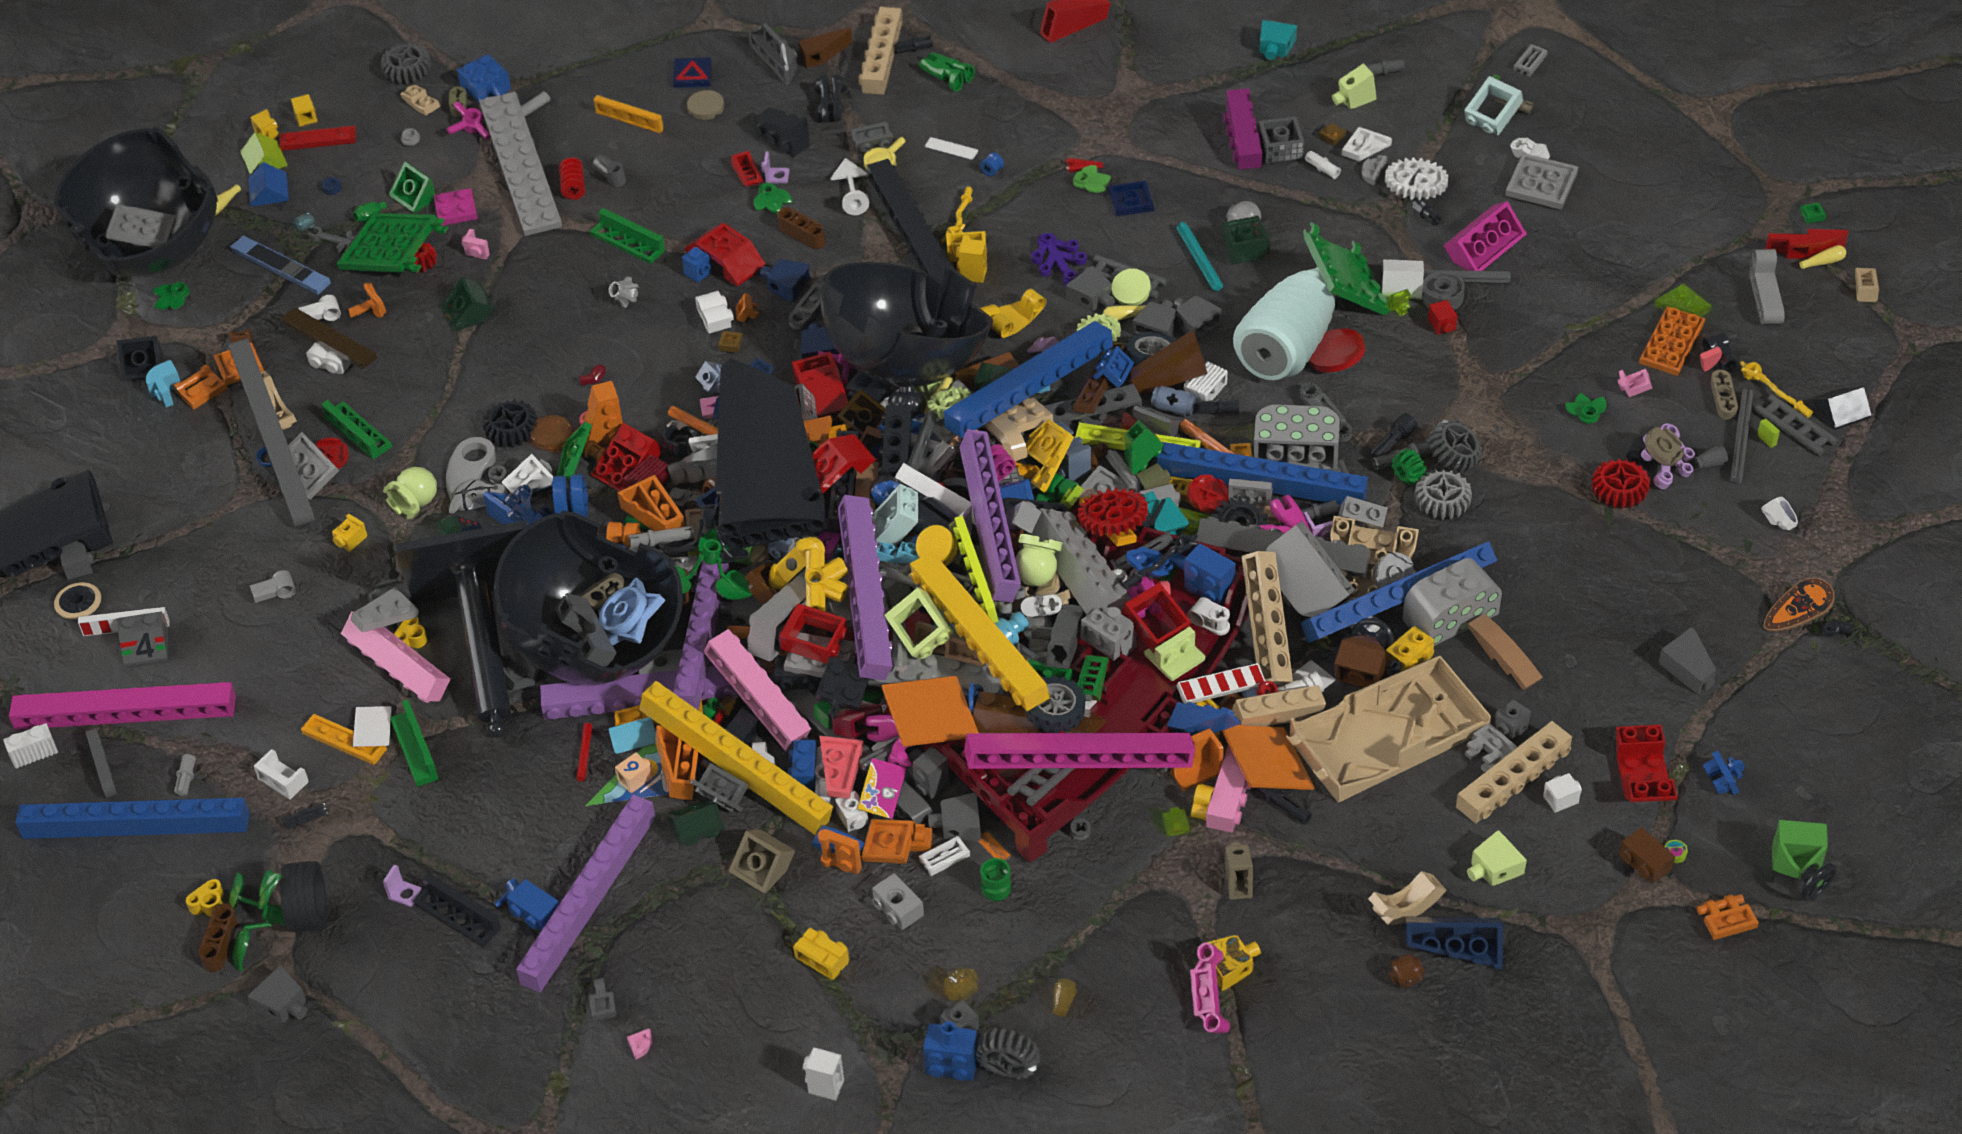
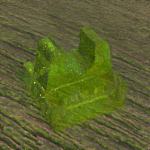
(1399, 301)
(1175, 822)

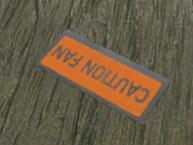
(994, 846)

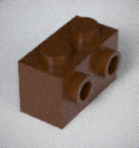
(1646, 855)

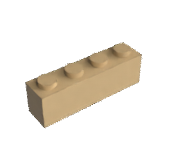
(1279, 707)

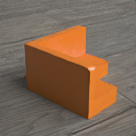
(1206, 761)

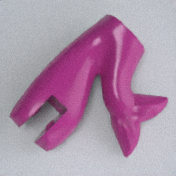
(1289, 516)
(887, 731)

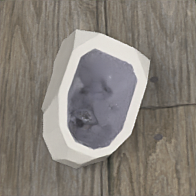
(1780, 513)

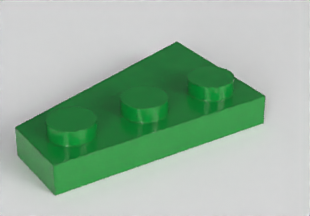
(572, 451)

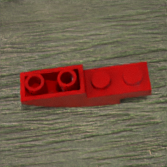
(1806, 245)

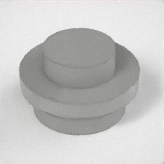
(410, 137)

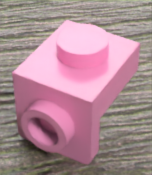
(475, 246)
(1634, 383)

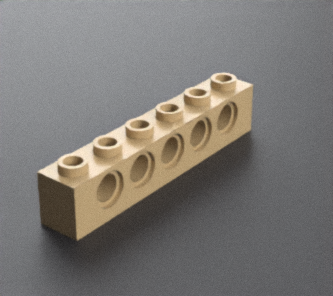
(881, 50)
(1267, 616)
(1514, 772)

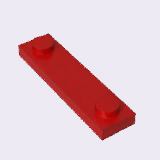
(317, 138)

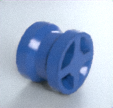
(991, 164)

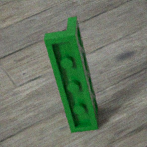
(631, 232)
(355, 433)
(414, 746)

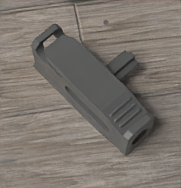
(1062, 637)

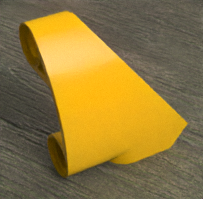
(1015, 316)

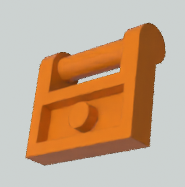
(203, 390)
(846, 851)

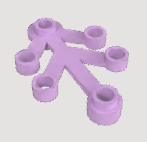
(1665, 477)

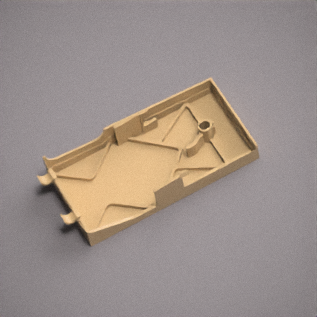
(1388, 728)

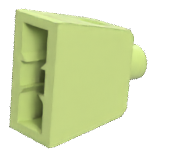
(1356, 88)
(1496, 860)

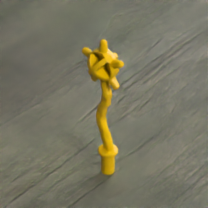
(965, 198)
(1754, 371)

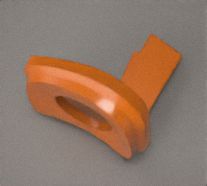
(374, 302)

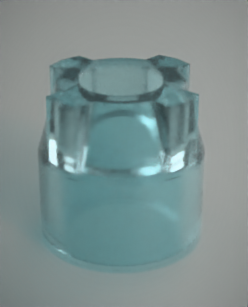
(304, 221)

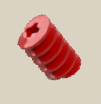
(572, 178)

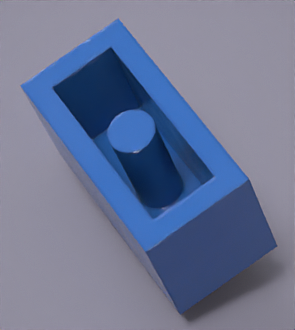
(531, 904)

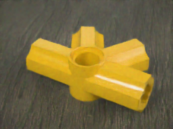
(828, 577)

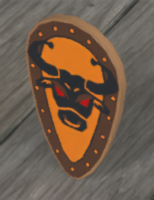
(1800, 605)

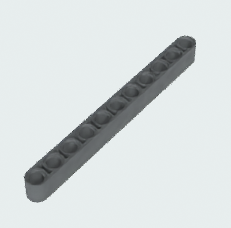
(271, 433)
(909, 804)

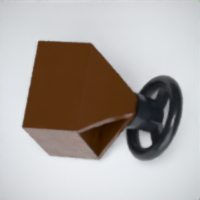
(1362, 657)

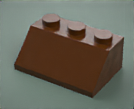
(1001, 715)

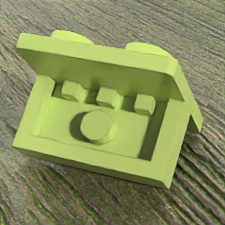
(1176, 655)

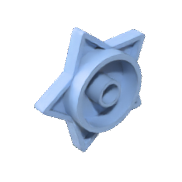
(627, 612)

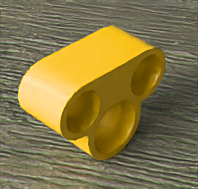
(409, 630)
(1201, 801)
(205, 894)

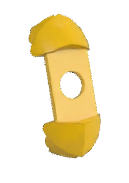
(780, 573)

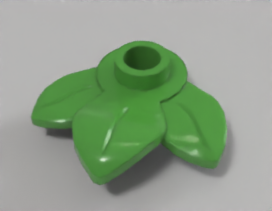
(1091, 180)

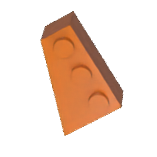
(603, 413)
(651, 505)
(677, 763)

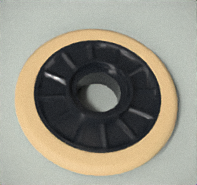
(69, 610)

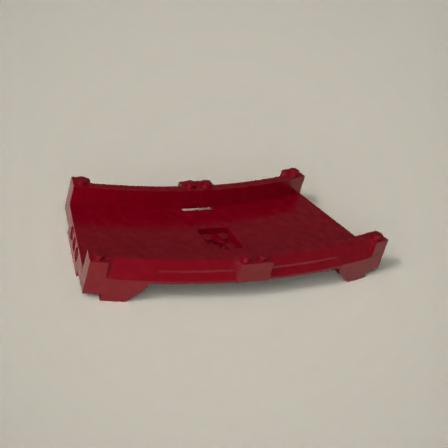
(1128, 694)

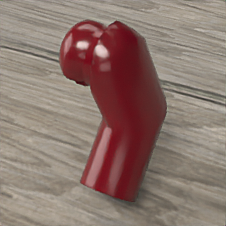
(595, 376)

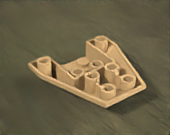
(1379, 543)

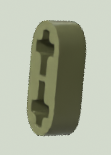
(454, 92)

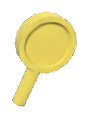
(881, 153)

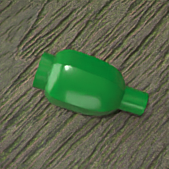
(365, 211)

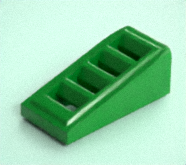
(1094, 694)

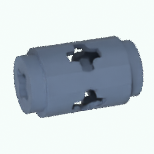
(1162, 396)

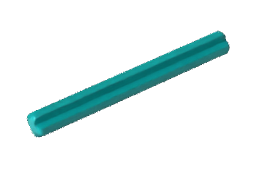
(1199, 256)

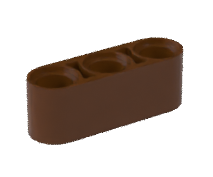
(801, 228)
(218, 938)

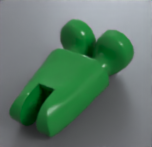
(948, 69)

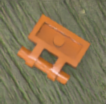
(1727, 922)

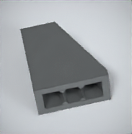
(1689, 661)

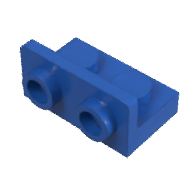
(1114, 366)

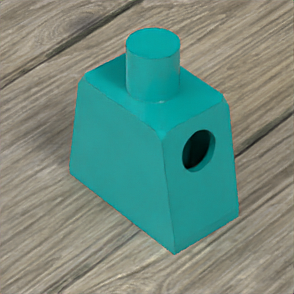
(1277, 39)
(1169, 518)

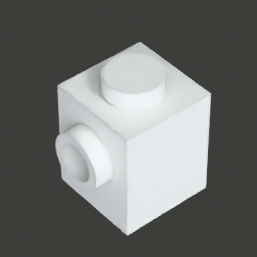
(1562, 792)
(849, 814)

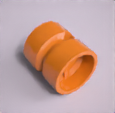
(620, 534)

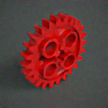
(1113, 512)

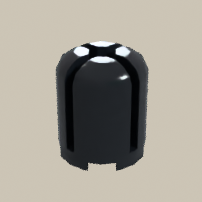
(933, 512)

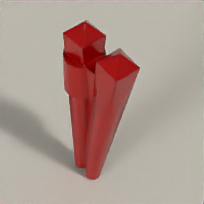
(1077, 164)

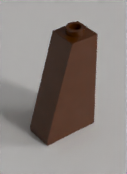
(1170, 365)

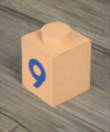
(634, 772)

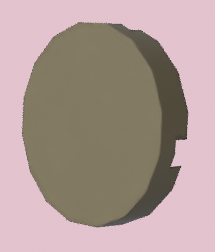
(705, 104)
(1664, 446)

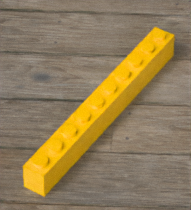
(979, 632)
(735, 757)

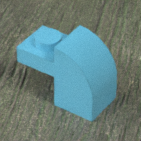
(161, 380)

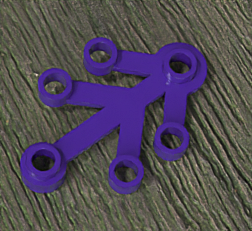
(1049, 242)

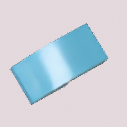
(904, 554)

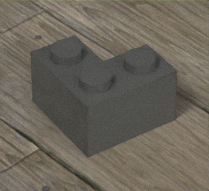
(928, 772)

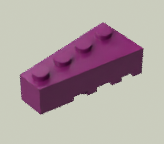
(1242, 129)

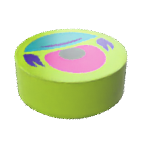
(1678, 849)

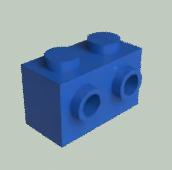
(803, 762)

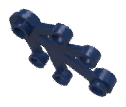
(523, 495)

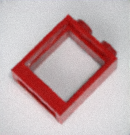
(1145, 599)
(814, 617)

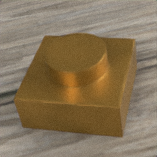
(1332, 134)
(730, 341)

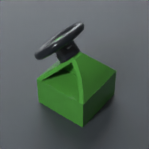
(1800, 853)

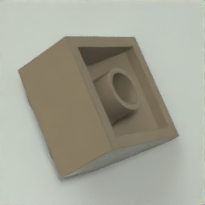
(761, 860)

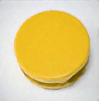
(940, 541)

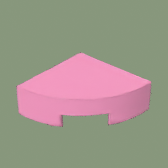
(640, 1043)

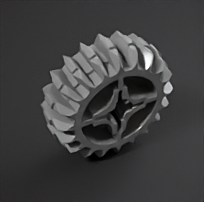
(1443, 494)

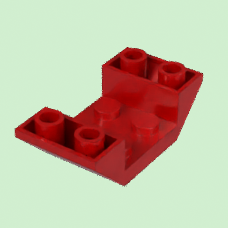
(731, 251)
(838, 456)
(1643, 764)

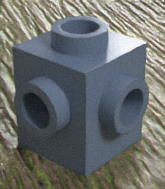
(710, 377)

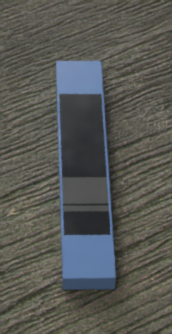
(280, 265)

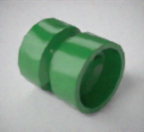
(1059, 486)
(995, 879)

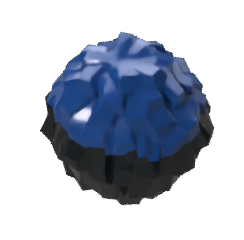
(882, 487)

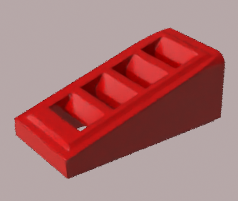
(741, 158)

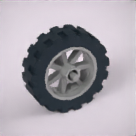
(1145, 345)
(1054, 720)

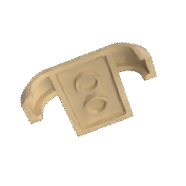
(1010, 424)

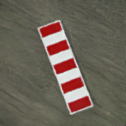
(110, 622)
(1220, 684)

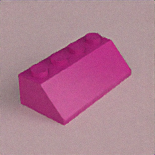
(1485, 238)

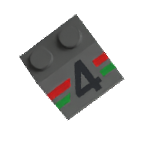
(143, 638)

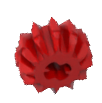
(425, 257)

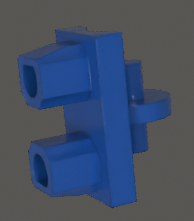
(1727, 781)

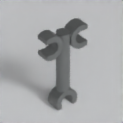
(343, 243)

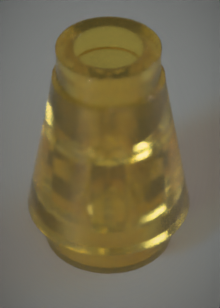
(1063, 996)

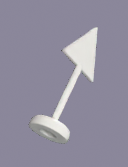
(854, 201)

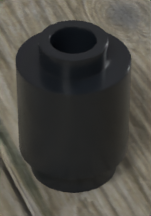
(1635, 450)

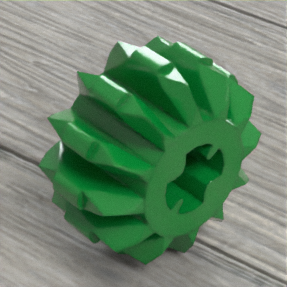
(1408, 466)

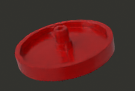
(1338, 350)

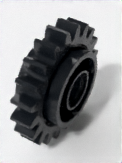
(1241, 512)

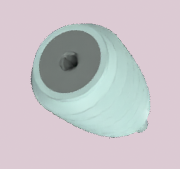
(1285, 326)

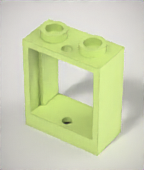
(907, 608)

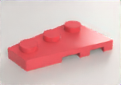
(840, 764)

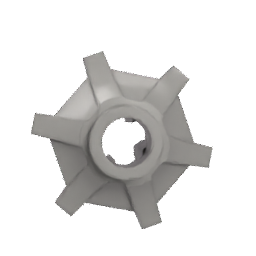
(624, 291)

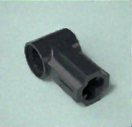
(1728, 359)

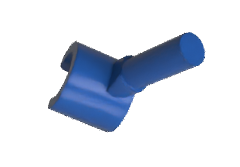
(511, 885)

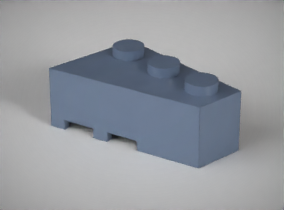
(1077, 459)

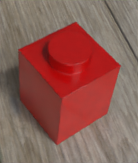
(1442, 317)

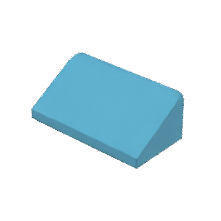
(632, 735)

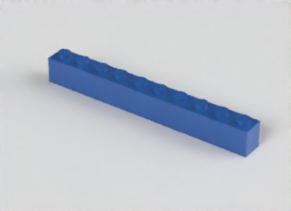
(1028, 379)
(1285, 477)
(1385, 597)
(132, 818)

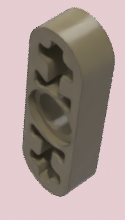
(1720, 401)
(601, 587)

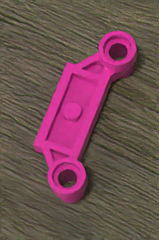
(1206, 989)

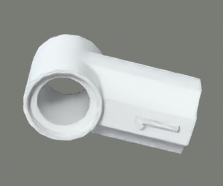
(325, 308)

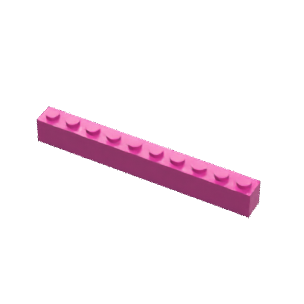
(123, 705)
(1079, 750)

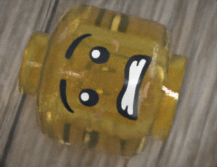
(960, 984)

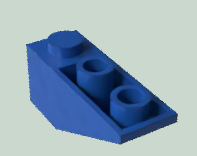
(1195, 719)

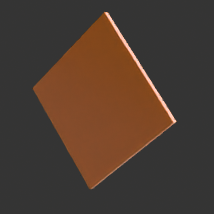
(929, 710)
(1267, 757)

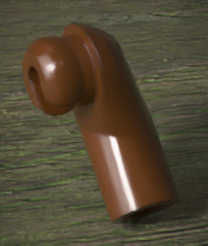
(1097, 452)

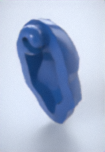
(1144, 558)

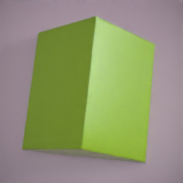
(260, 150)

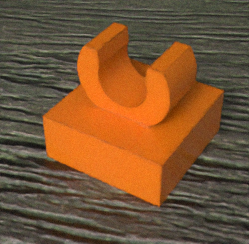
(746, 308)
(922, 838)

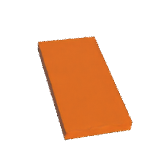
(1672, 341)

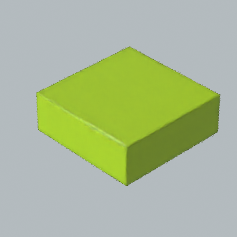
(1768, 433)

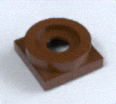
(758, 583)

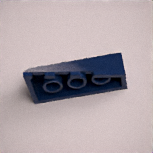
(1459, 937)

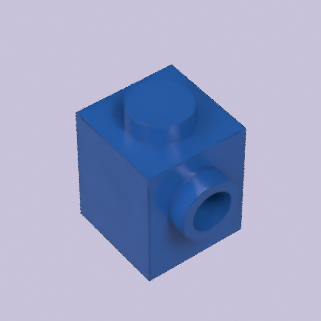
(696, 264)

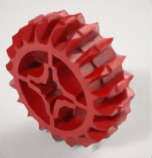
(1620, 483)

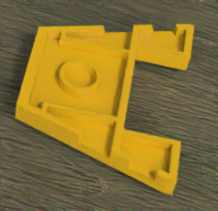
(1048, 446)

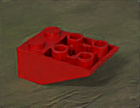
(823, 380)
(623, 454)

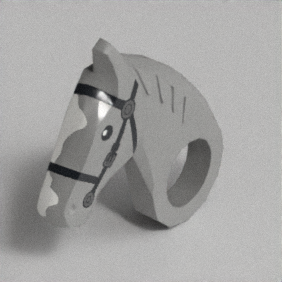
(464, 476)

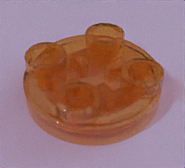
(551, 432)

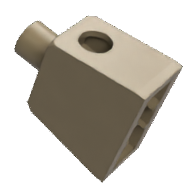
(1238, 860)

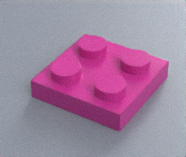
(456, 206)

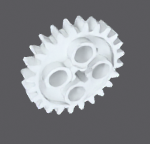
(1416, 178)

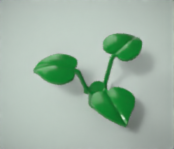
(731, 585)
(271, 912)

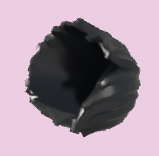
(677, 441)

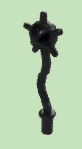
(1183, 544)

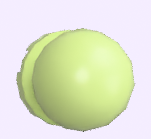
(411, 490)
(1037, 560)

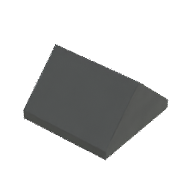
(1157, 421)

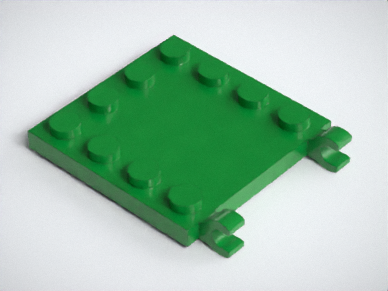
(390, 242)
(1346, 272)

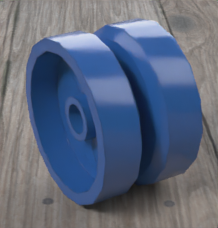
(573, 497)

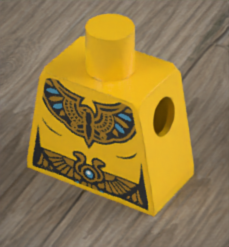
(1236, 960)

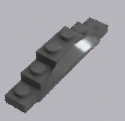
(694, 467)

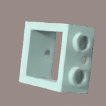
(1498, 89)
(896, 515)

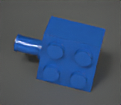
(484, 78)
(1206, 573)
(950, 1051)

